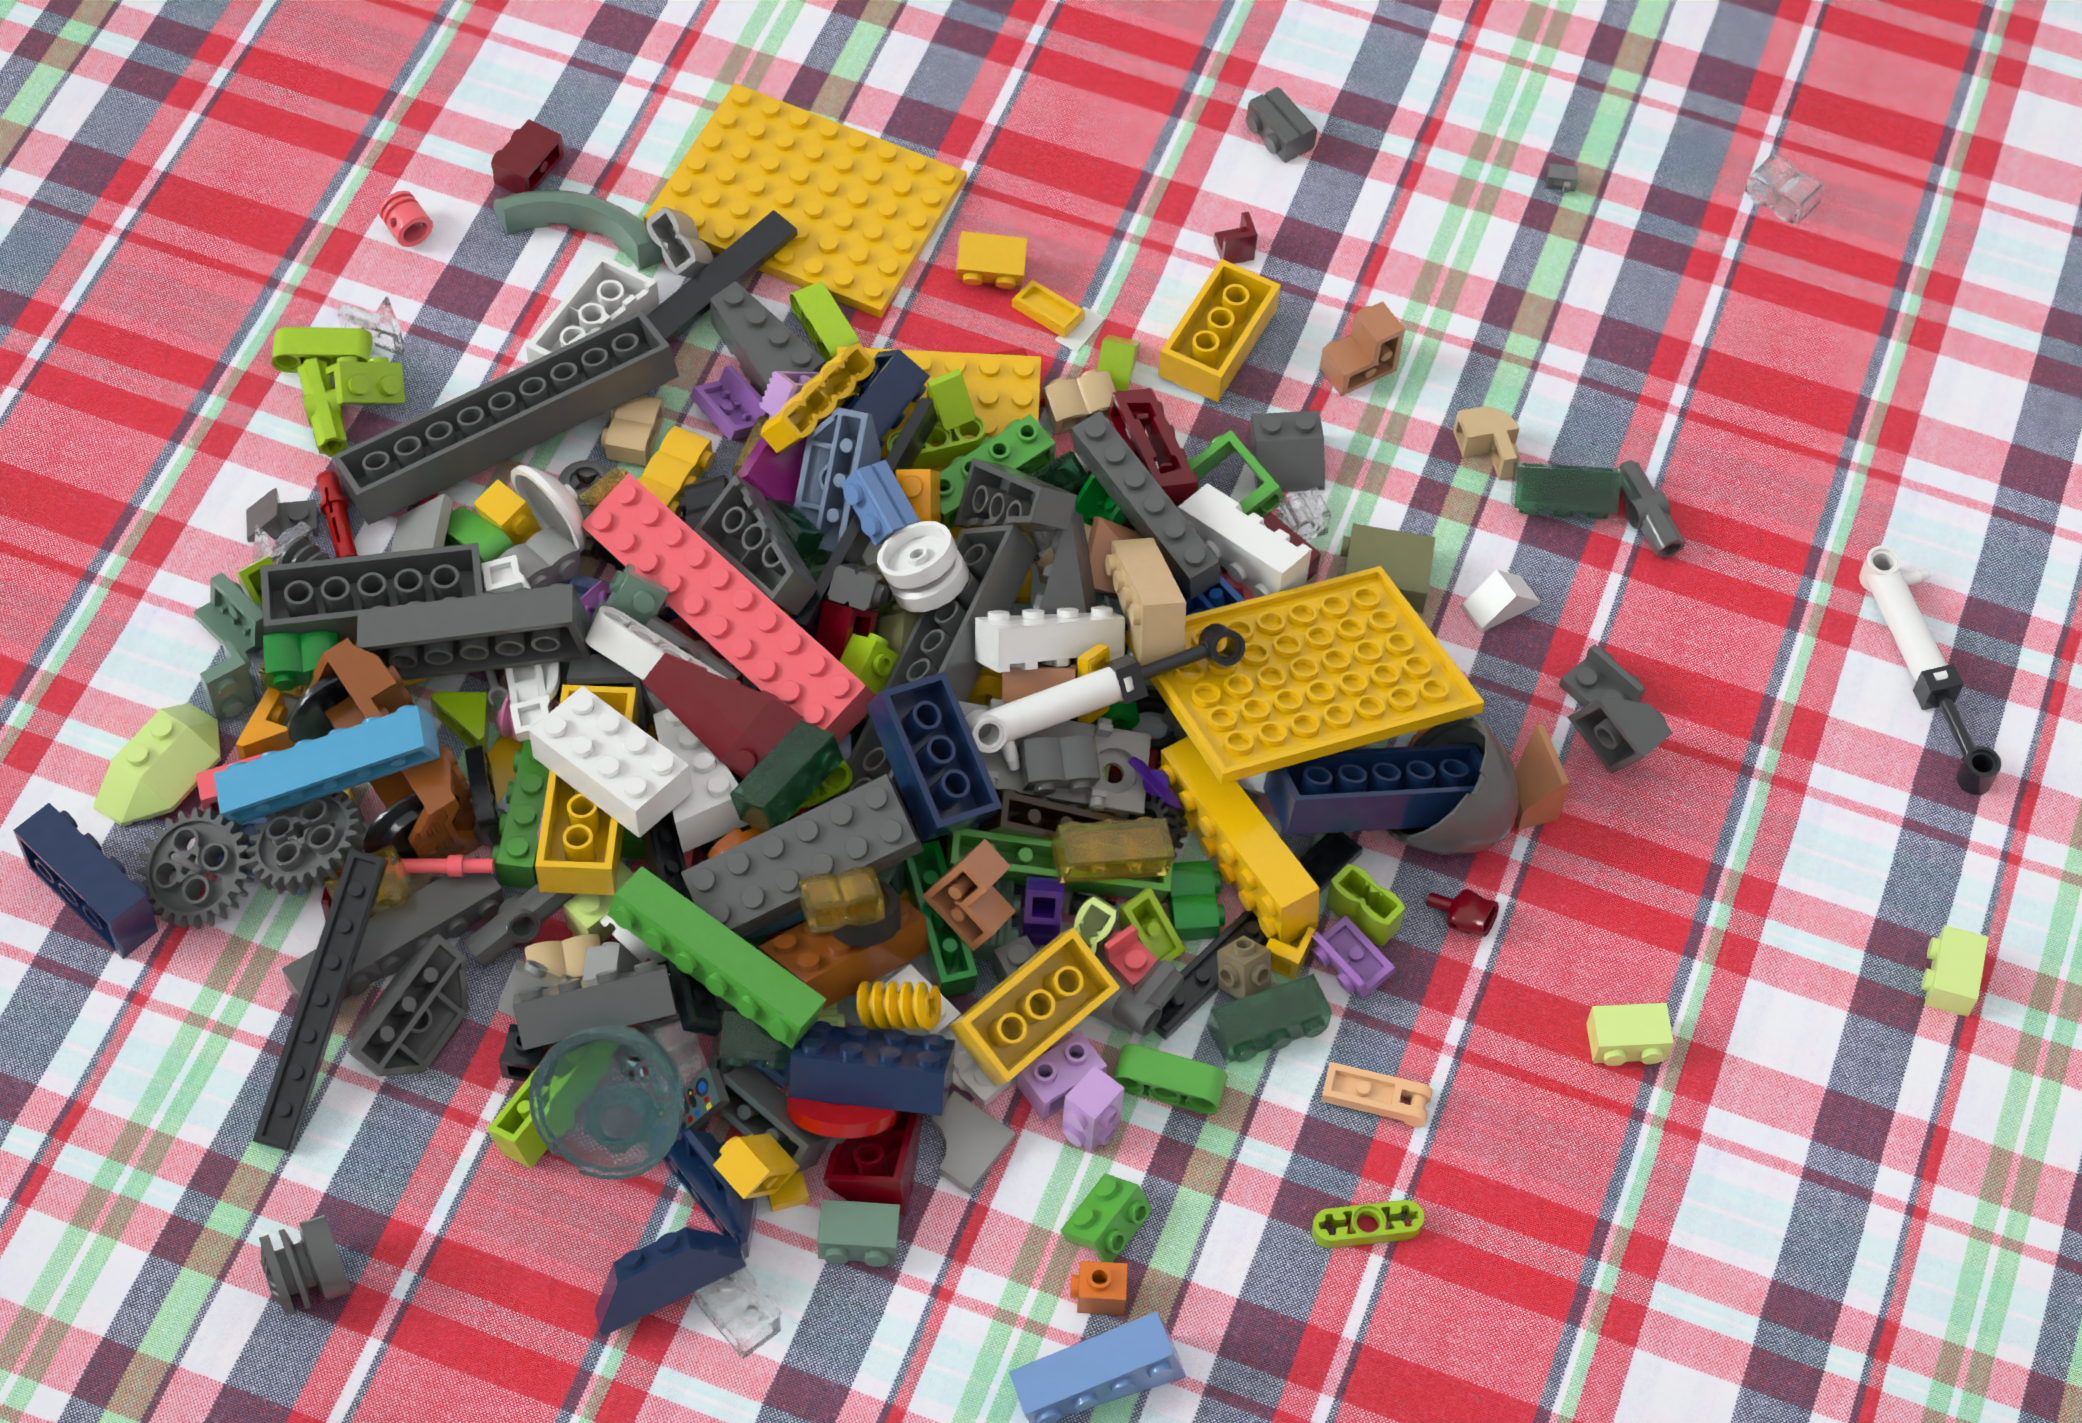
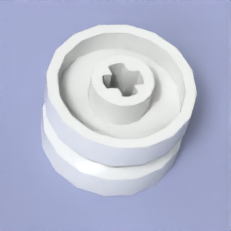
(923, 566)

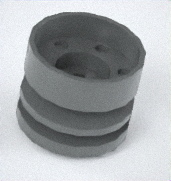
(304, 1265)

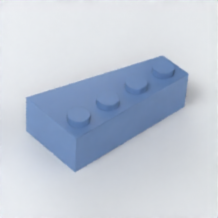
(1098, 1370)

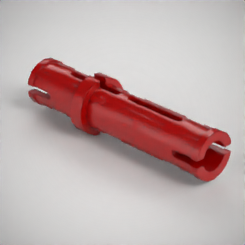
(335, 508)

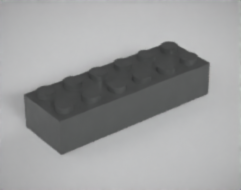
(331, 591)
(477, 632)
(761, 876)

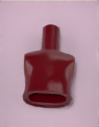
(1466, 912)

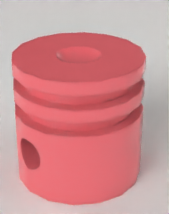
(404, 218)

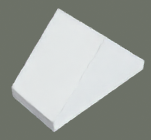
(1499, 600)

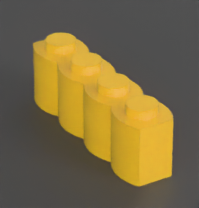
(817, 398)
(677, 463)

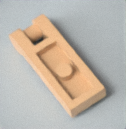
(1376, 1094)

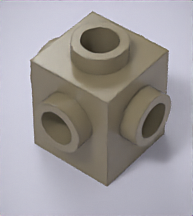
(1244, 968)

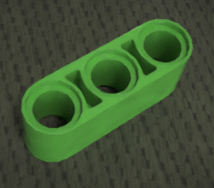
(470, 528)
(1170, 1079)

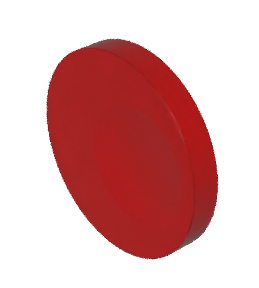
(839, 1119)

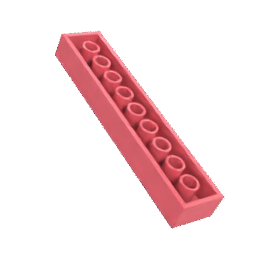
(728, 609)

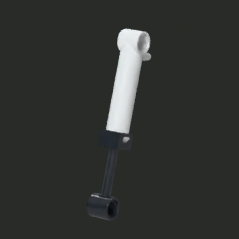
(1935, 680)
(1118, 682)

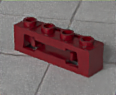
(1139, 412)

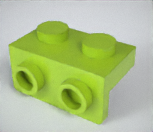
(368, 382)

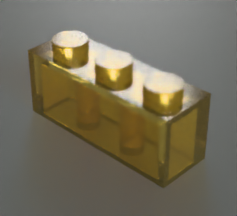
(1112, 850)

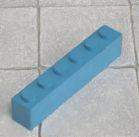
(327, 764)

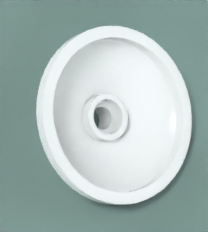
(550, 502)

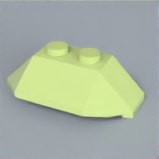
(159, 765)

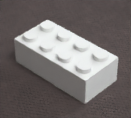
(611, 761)

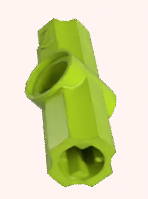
(322, 407)

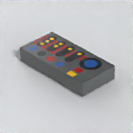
(703, 1099)

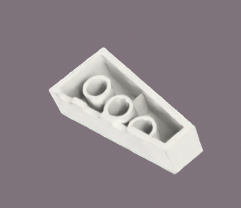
(709, 808)

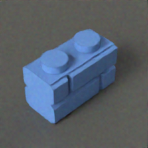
(878, 501)

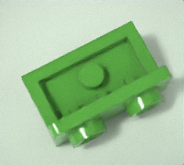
(1108, 1217)

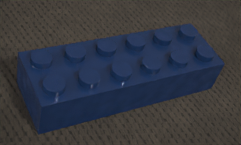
(1373, 788)

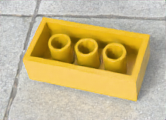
(1219, 330)
(1034, 1007)

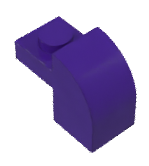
(1043, 909)

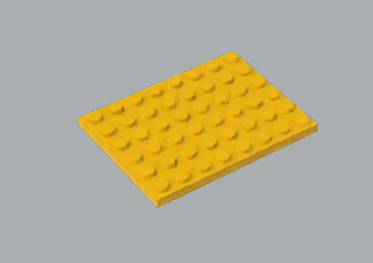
(854, 198)
(1316, 677)

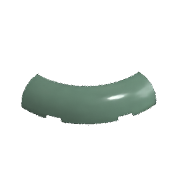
(583, 213)

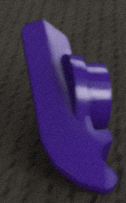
(1156, 782)

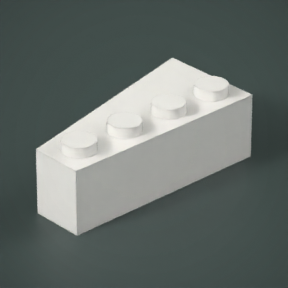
(596, 301)
(1244, 544)
(1050, 638)

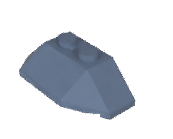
(830, 456)

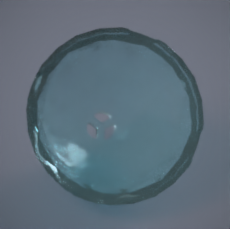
(601, 1114)

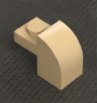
(1491, 432)

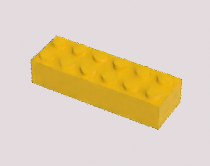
(578, 839)
(1243, 845)

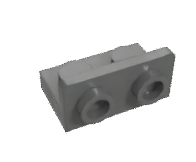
(1599, 677)

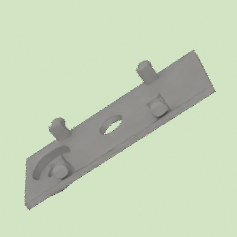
(1113, 748)

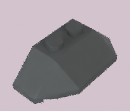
(414, 1012)

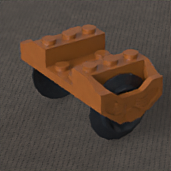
(426, 804)

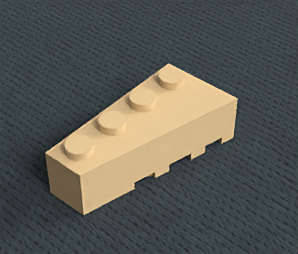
(1148, 598)

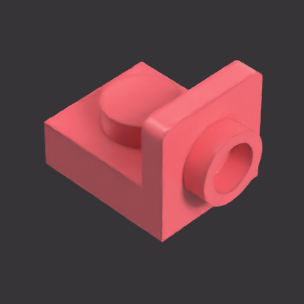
(1128, 956)

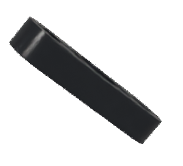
(482, 787)

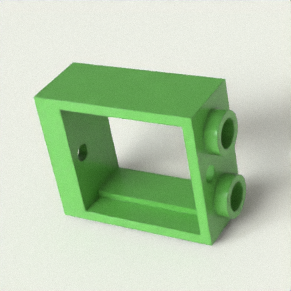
(1261, 500)

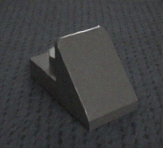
(277, 516)

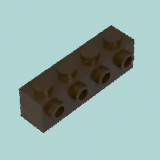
(1037, 815)

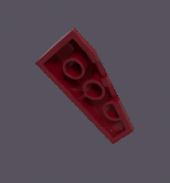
(721, 712)
(878, 1165)

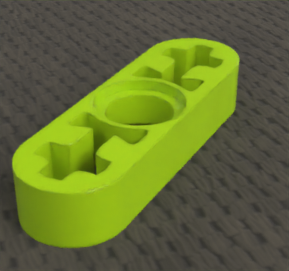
(1396, 1232)

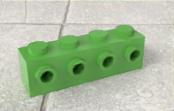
(1020, 446)
(519, 826)

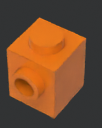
(1100, 1288)

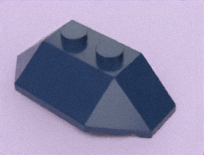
(692, 1164)
(664, 1273)

